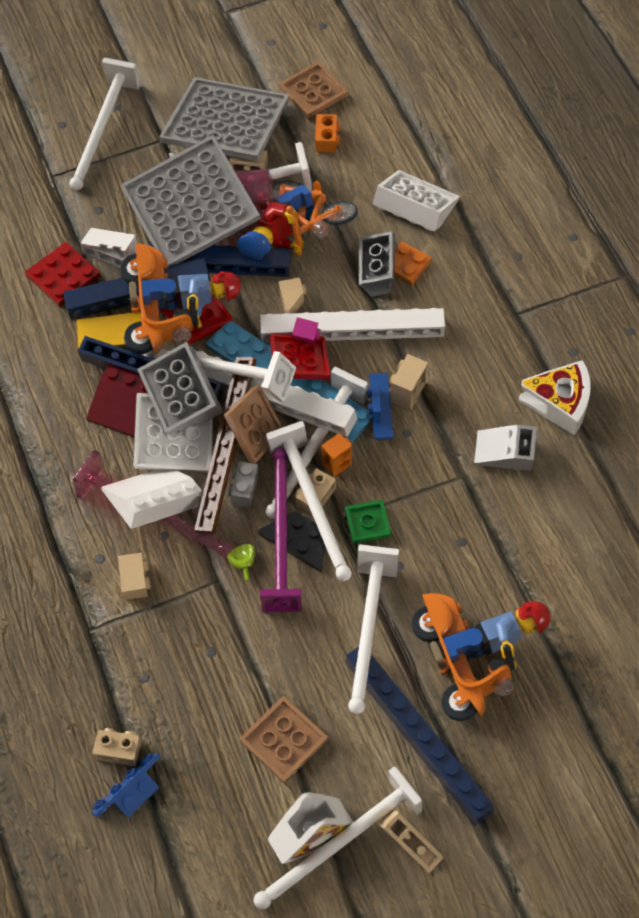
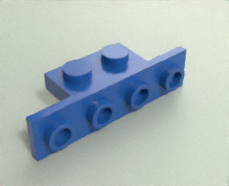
(380, 406)
(132, 791)

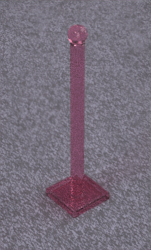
(90, 475)

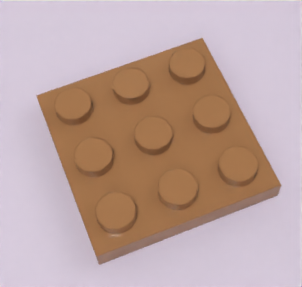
(313, 89)
(251, 421)
(283, 739)

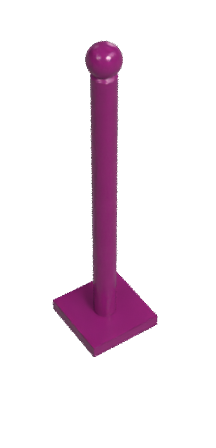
(281, 598)

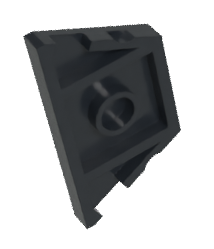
(302, 539)

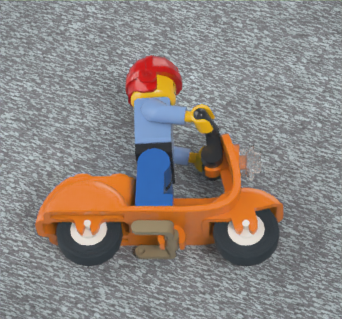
(160, 292)
(442, 622)

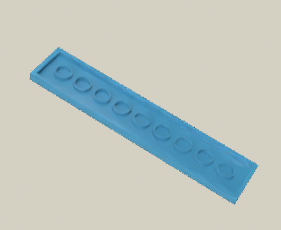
(234, 342)

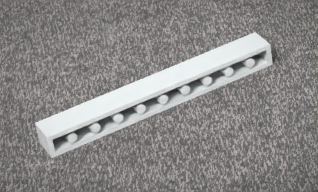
(361, 324)
(300, 404)

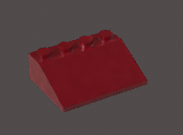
(116, 400)

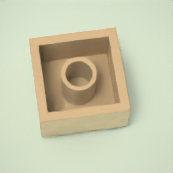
(408, 381)

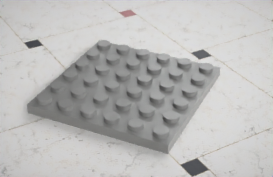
(234, 114)
(190, 201)

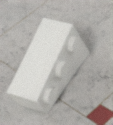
(108, 246)

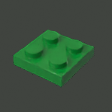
(367, 521)

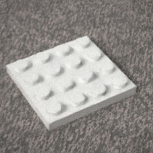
(180, 451)

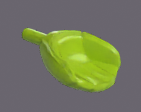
(242, 558)

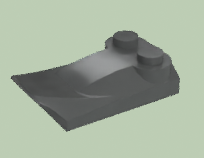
(377, 263)

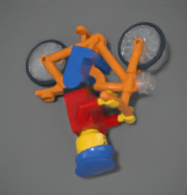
(292, 206)

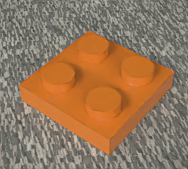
(409, 263)

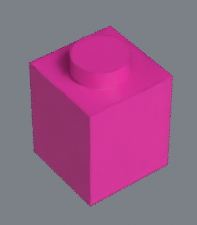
(306, 330)

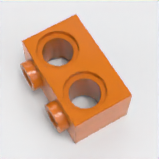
(326, 133)
(336, 454)

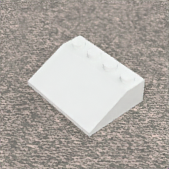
(415, 200)
(153, 496)

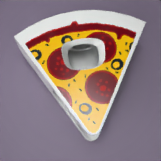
(559, 395)
(308, 826)

